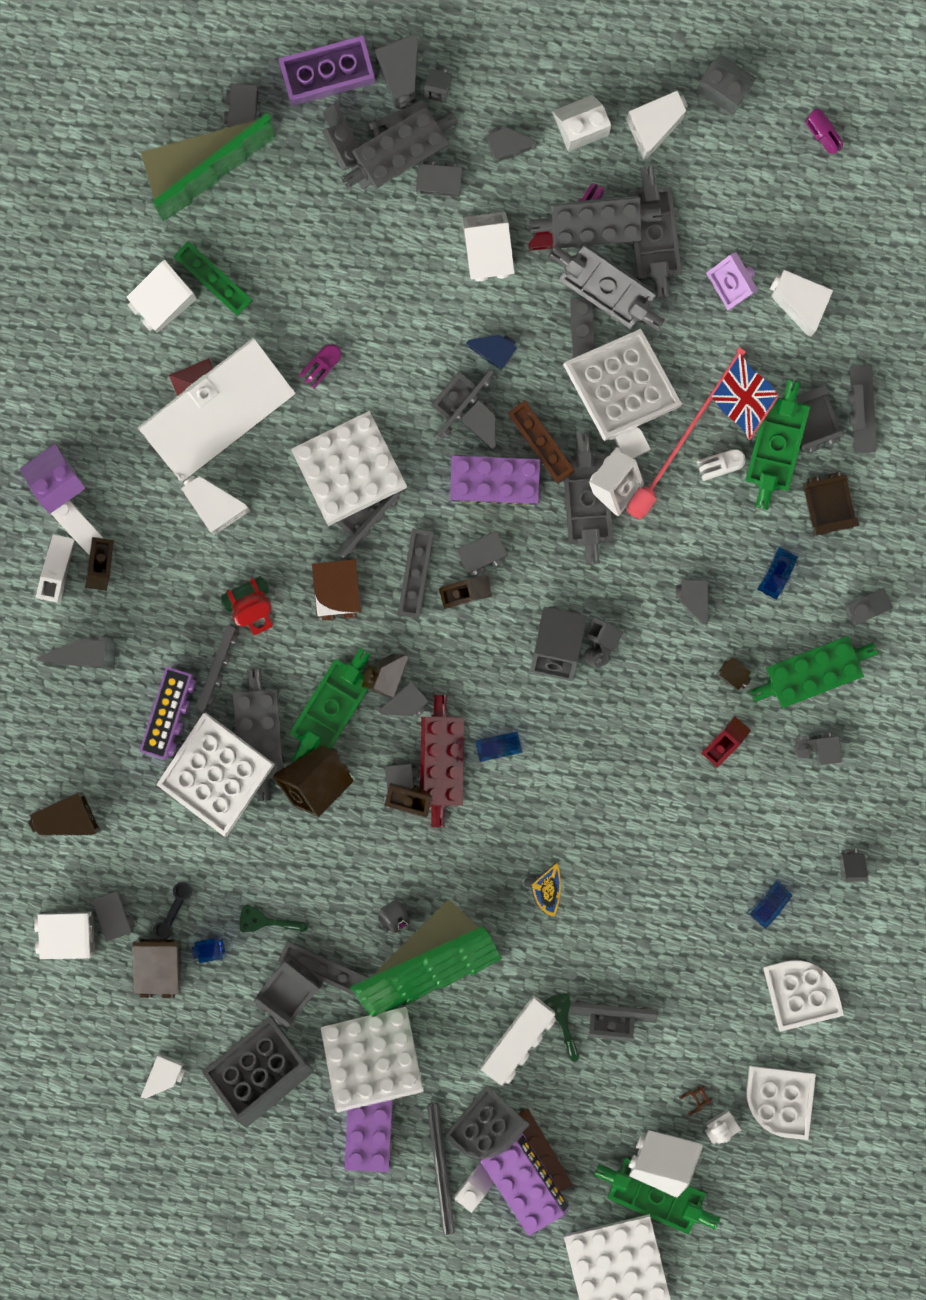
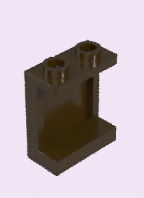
(830, 504)

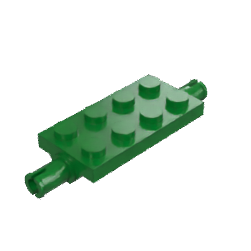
(778, 445)
(814, 672)
(331, 706)
(663, 1207)

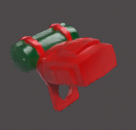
(249, 604)

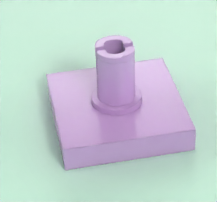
(732, 280)

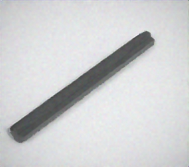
(441, 1168)

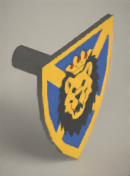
(546, 890)

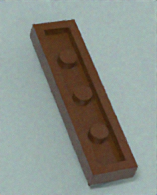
(541, 442)
(544, 1151)

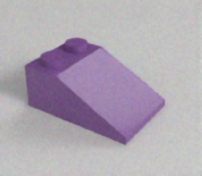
(51, 479)

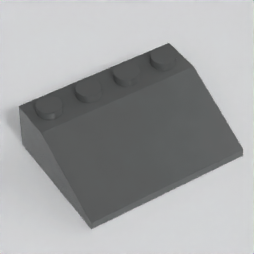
(92, 652)
(257, 1072)

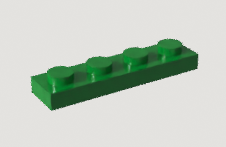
(212, 278)

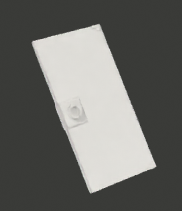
(216, 410)

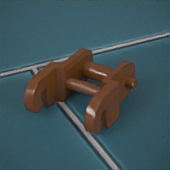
(706, 1100)

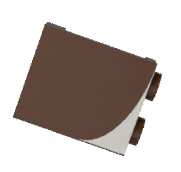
(336, 589)

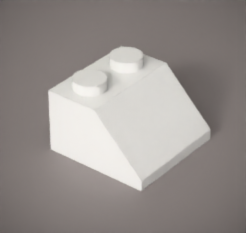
(616, 481)

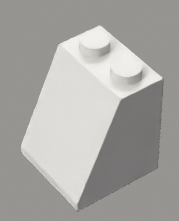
(656, 121)
(582, 122)
(488, 246)
(160, 297)
(801, 300)
(213, 504)
(65, 935)
(665, 1162)

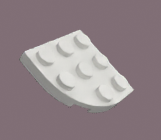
(801, 994)
(781, 1100)

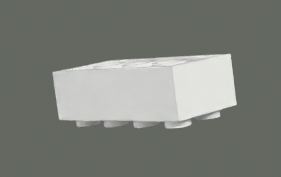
(517, 1040)

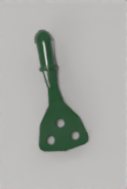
(263, 921)
(562, 1017)

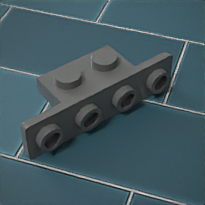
(341, 140)
(455, 398)
(863, 412)
(359, 523)
(612, 1021)

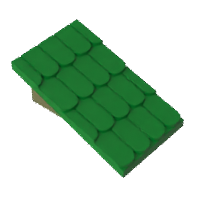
(195, 164)
(432, 958)

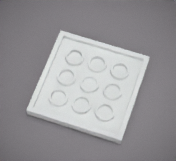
(622, 384)
(349, 468)
(215, 774)
(371, 1059)
(617, 1261)

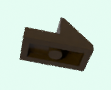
(409, 800)

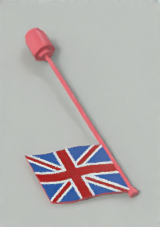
(740, 396)

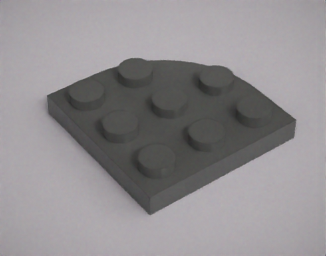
(486, 1126)

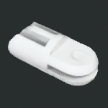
(721, 464)

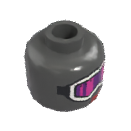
(394, 916)

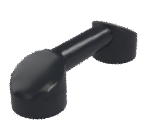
(165, 929)

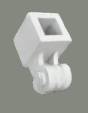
(722, 1127)

